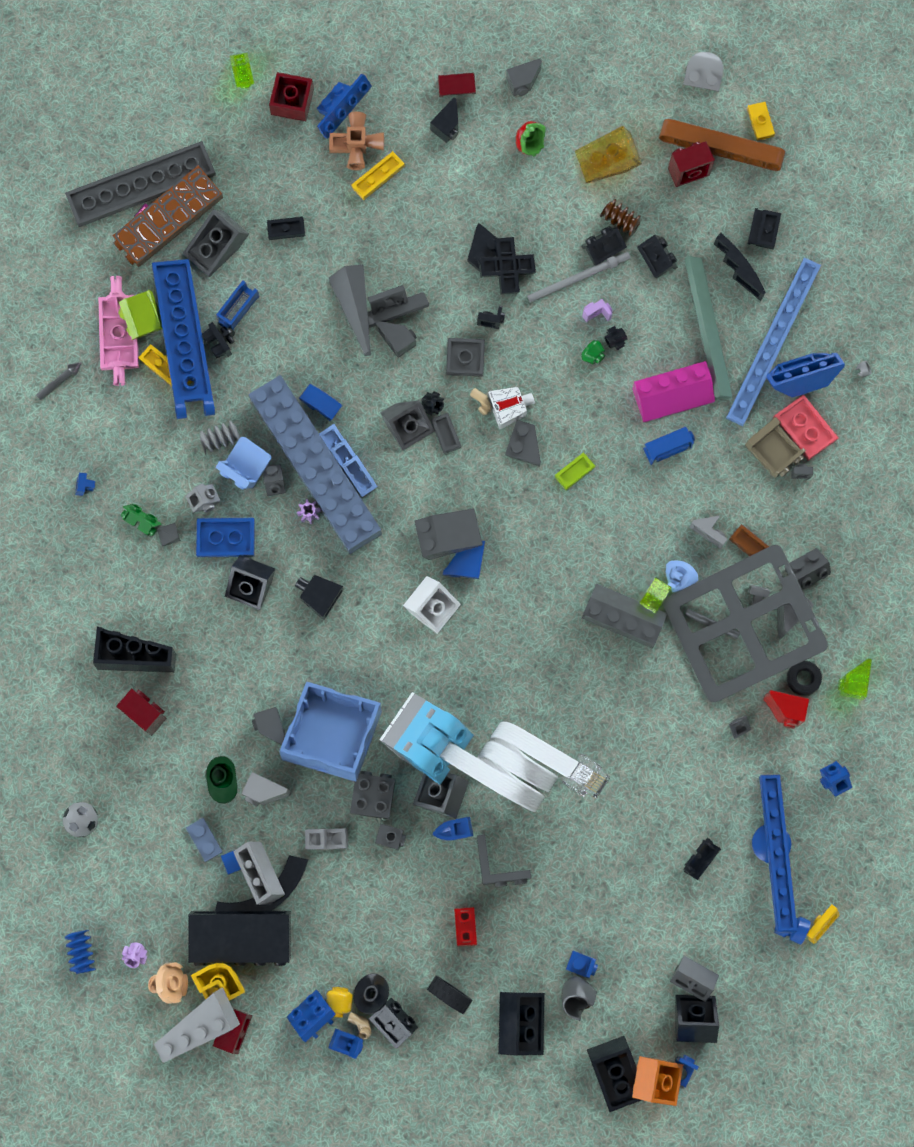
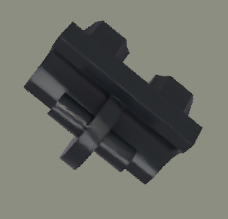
(222, 347)

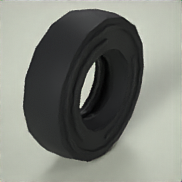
(816, 678)

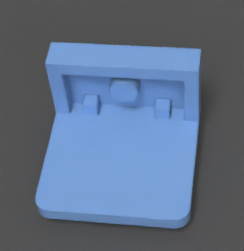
(244, 464)

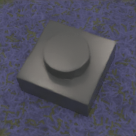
(801, 471)

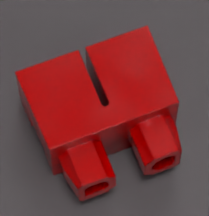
(465, 926)

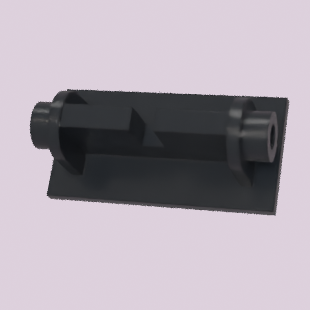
(698, 863)

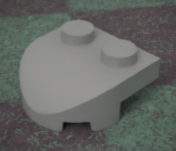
(704, 71)

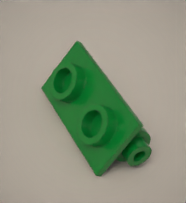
(147, 521)

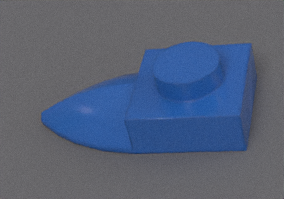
(454, 829)

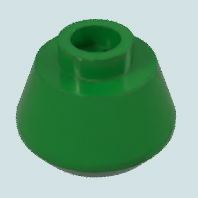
(593, 352)

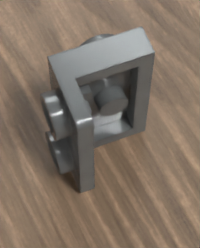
(810, 568)

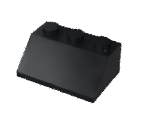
(521, 1023)

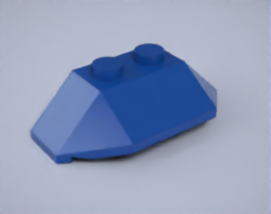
(805, 373)

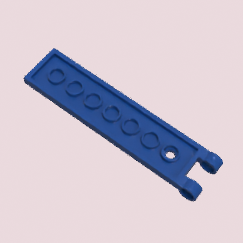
(182, 335)

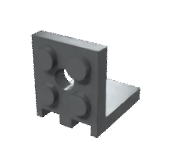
(500, 879)

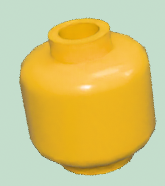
(339, 1000)

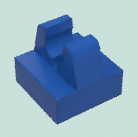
(83, 484)

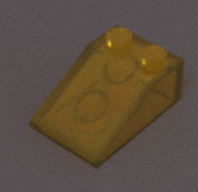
(608, 155)

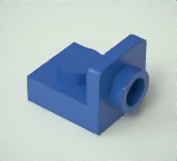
(581, 964)

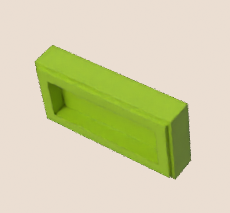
(574, 471)

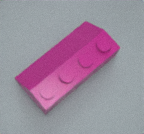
(674, 391)

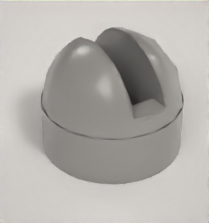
(864, 368)

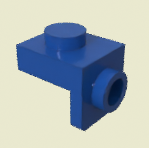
(346, 1043)

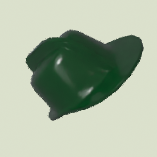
(221, 779)

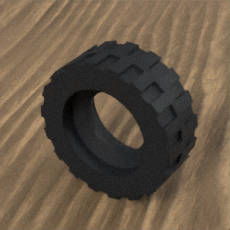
(449, 994)

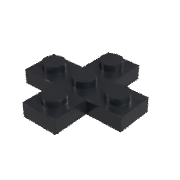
(507, 265)

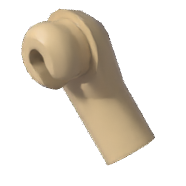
(483, 399)
(362, 1024)

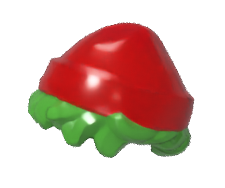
(530, 138)

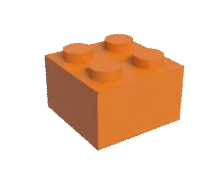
(657, 1081)

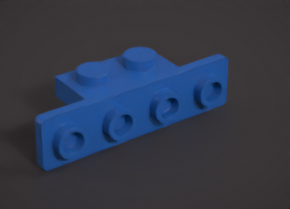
(340, 103)

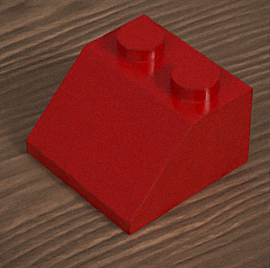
(787, 708)

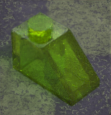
(242, 70)
(856, 681)

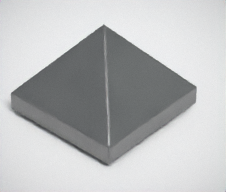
(740, 726)

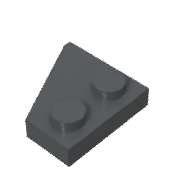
(524, 444)

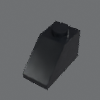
(446, 122)

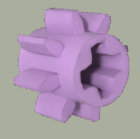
(309, 517)
(134, 955)

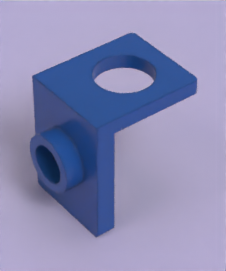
(689, 1066)

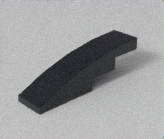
(744, 273)

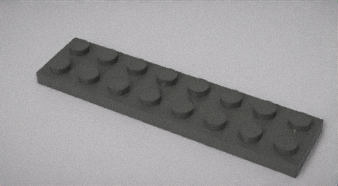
(136, 184)

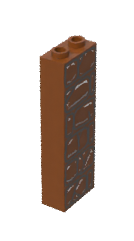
(167, 216)

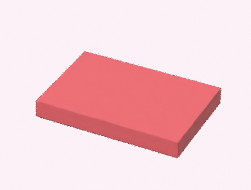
(806, 427)

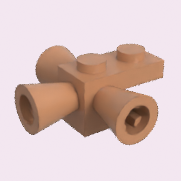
(355, 141)

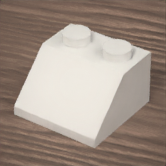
(432, 604)

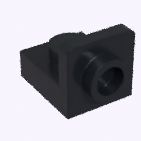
(488, 319)

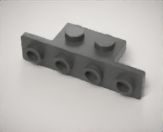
(394, 304)

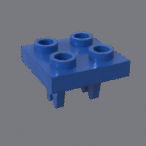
(311, 1016)

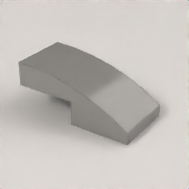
(326, 839)

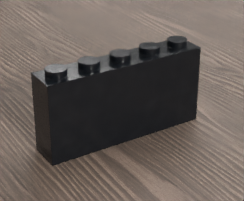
(239, 937)

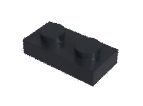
(286, 228)

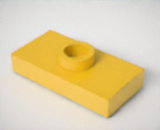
(760, 121)
(822, 924)

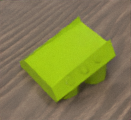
(140, 314)

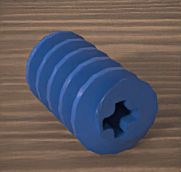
(79, 952)

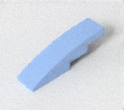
(348, 460)

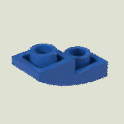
(320, 401)

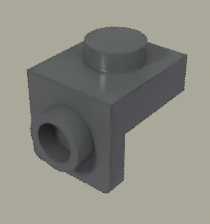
(274, 480)

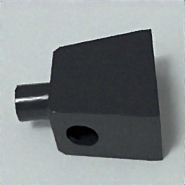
(319, 594)

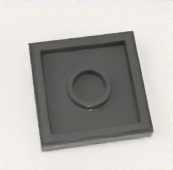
(465, 357)

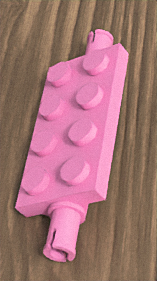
(116, 345)

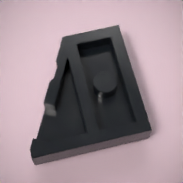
(482, 246)

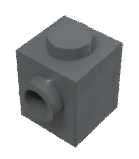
(390, 837)

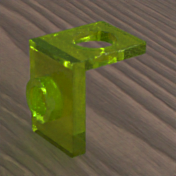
(655, 595)

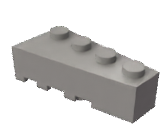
(203, 1024)

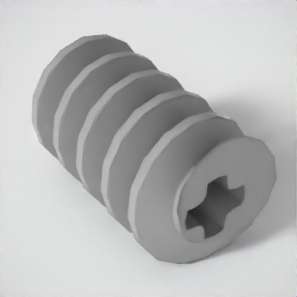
(219, 436)

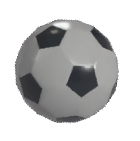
(80, 819)

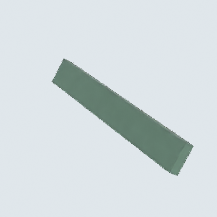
(708, 327)

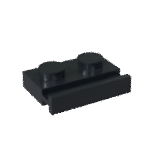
(764, 228)

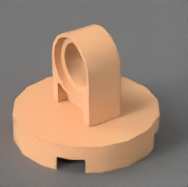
(169, 983)

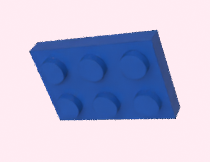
(225, 537)

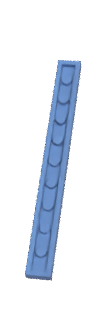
(773, 342)

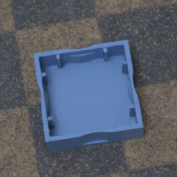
(331, 731)

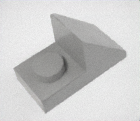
(705, 528)

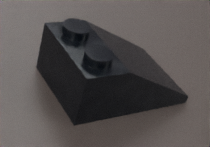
(614, 1072)

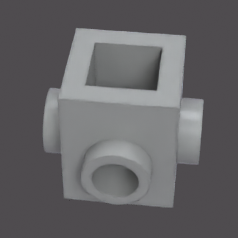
(203, 498)

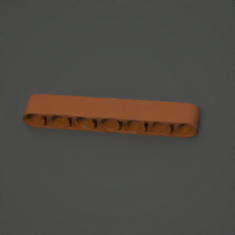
(723, 144)

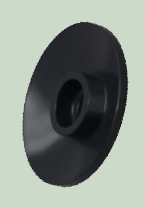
(365, 991)

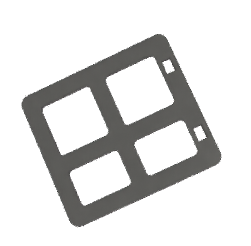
(741, 619)

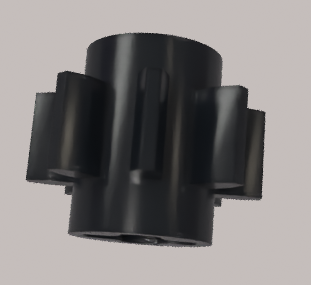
(615, 338)
(432, 403)

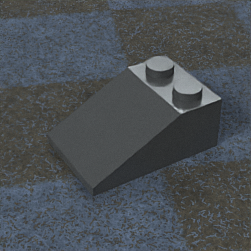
(215, 242)
(448, 533)

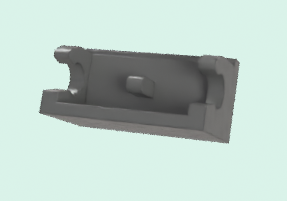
(694, 978)

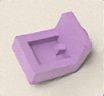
(594, 309)

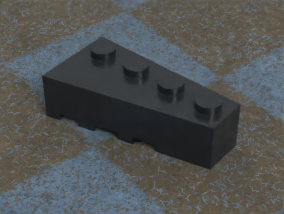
(130, 653)

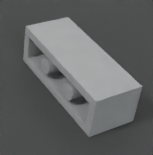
(259, 873)

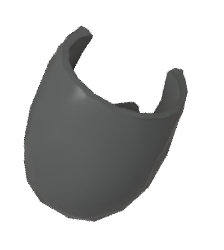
(577, 988)

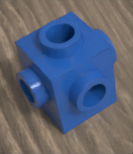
(835, 778)

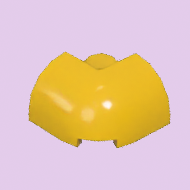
(215, 977)

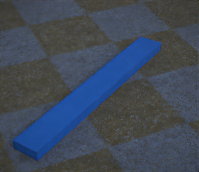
(778, 854)

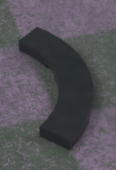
(288, 880)

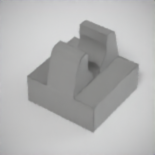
(758, 593)

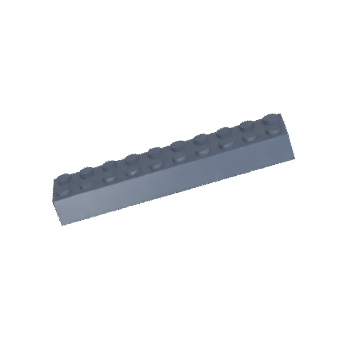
(315, 464)

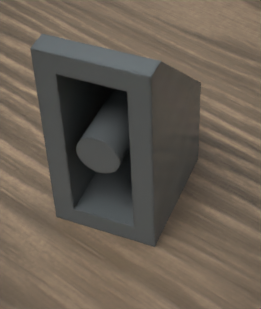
(522, 77)
(397, 337)
(269, 725)

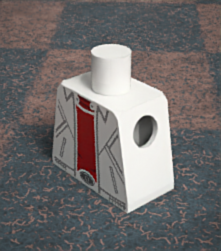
(509, 405)

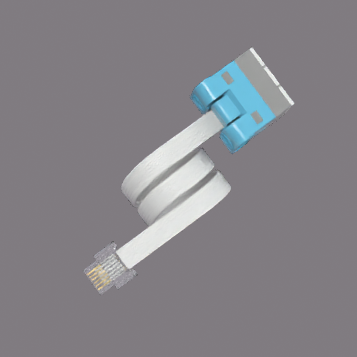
(434, 739)

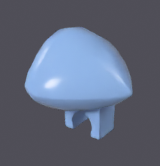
(680, 575)

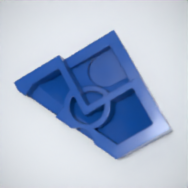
(466, 563)

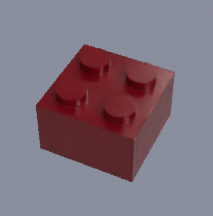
(291, 96)
(690, 163)
(144, 714)

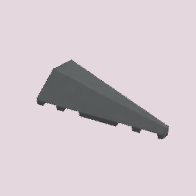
(351, 292)

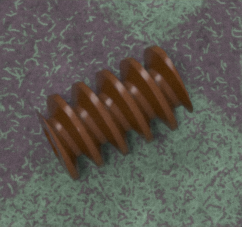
(621, 217)

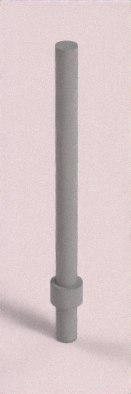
(611, 262)

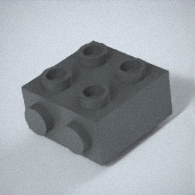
(373, 795)

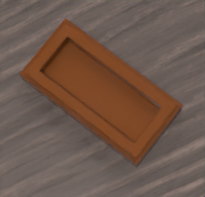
(747, 541)

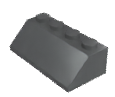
(623, 616)

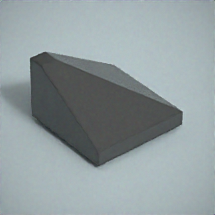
(168, 534)

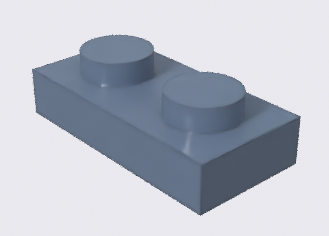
(204, 839)

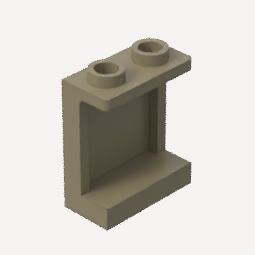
(775, 449)

